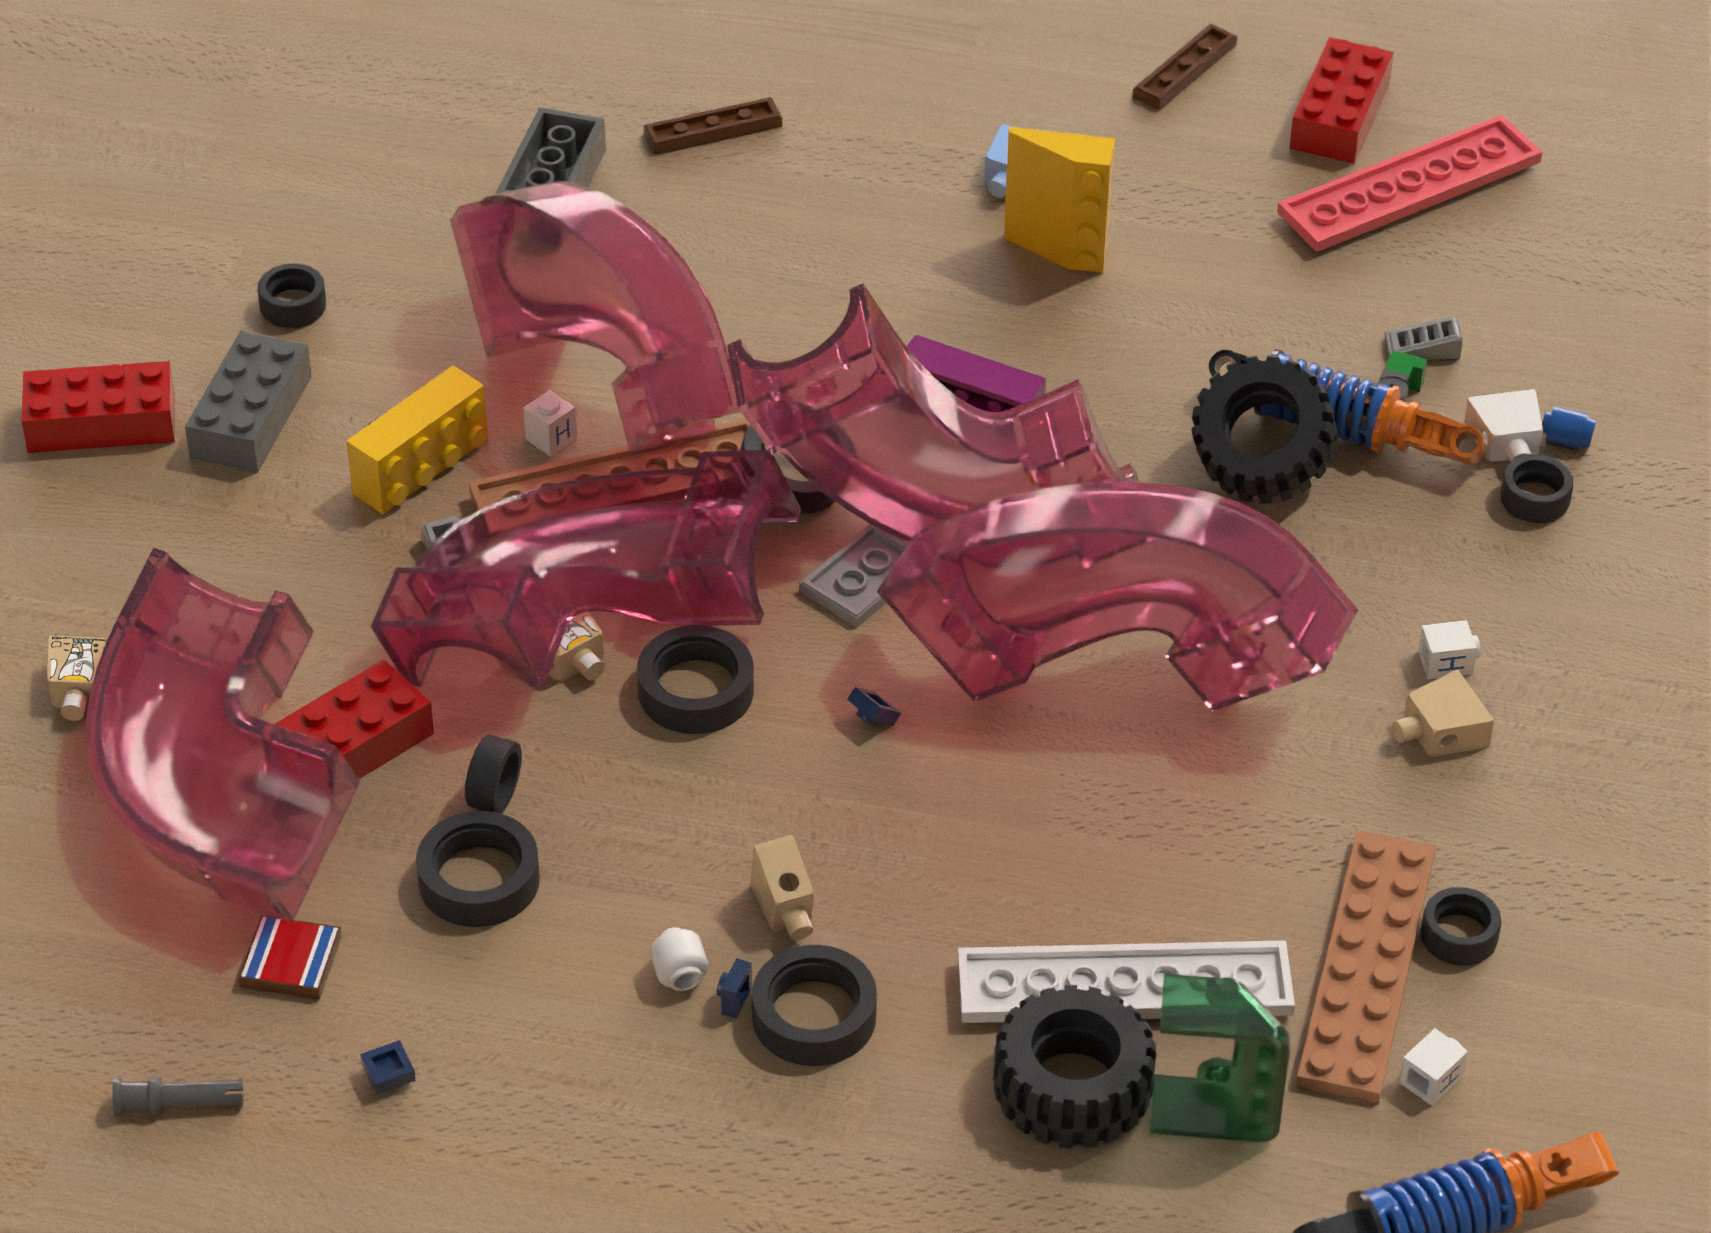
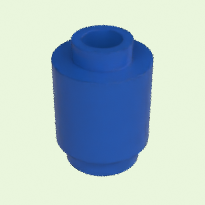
(1568, 427)

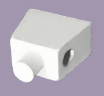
(1507, 423)

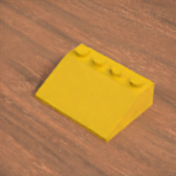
(1060, 196)

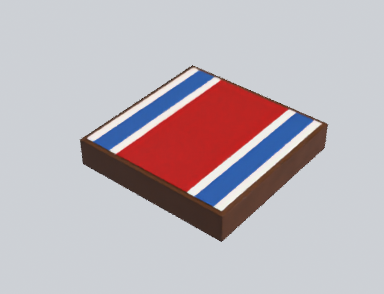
(290, 957)

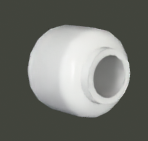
(679, 959)

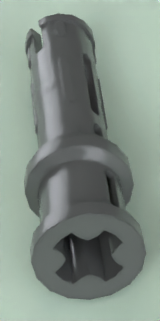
(155, 1095)

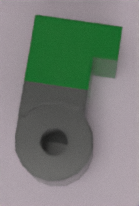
(1405, 372)

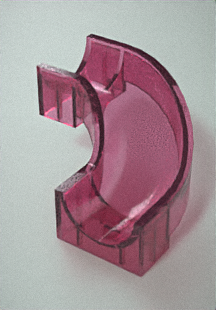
(597, 274)
(898, 443)
(622, 543)
(1114, 558)
(185, 744)

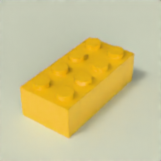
(417, 439)

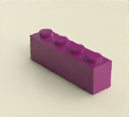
(976, 378)

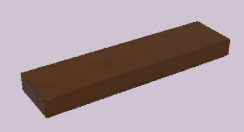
(1184, 66)
(712, 125)

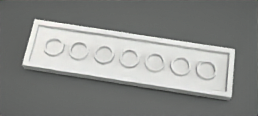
(1000, 977)

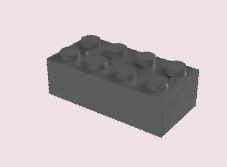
(557, 149)
(248, 401)

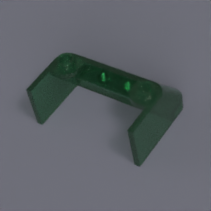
(1228, 1097)

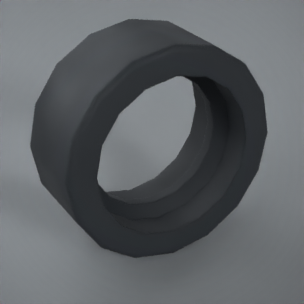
(291, 277)
(1537, 469)
(493, 774)
(1461, 949)

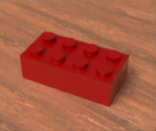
(1341, 100)
(98, 406)
(367, 718)

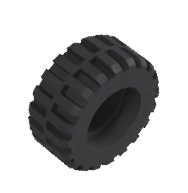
(1252, 386)
(1069, 1108)

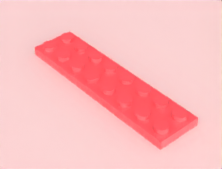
(1408, 183)

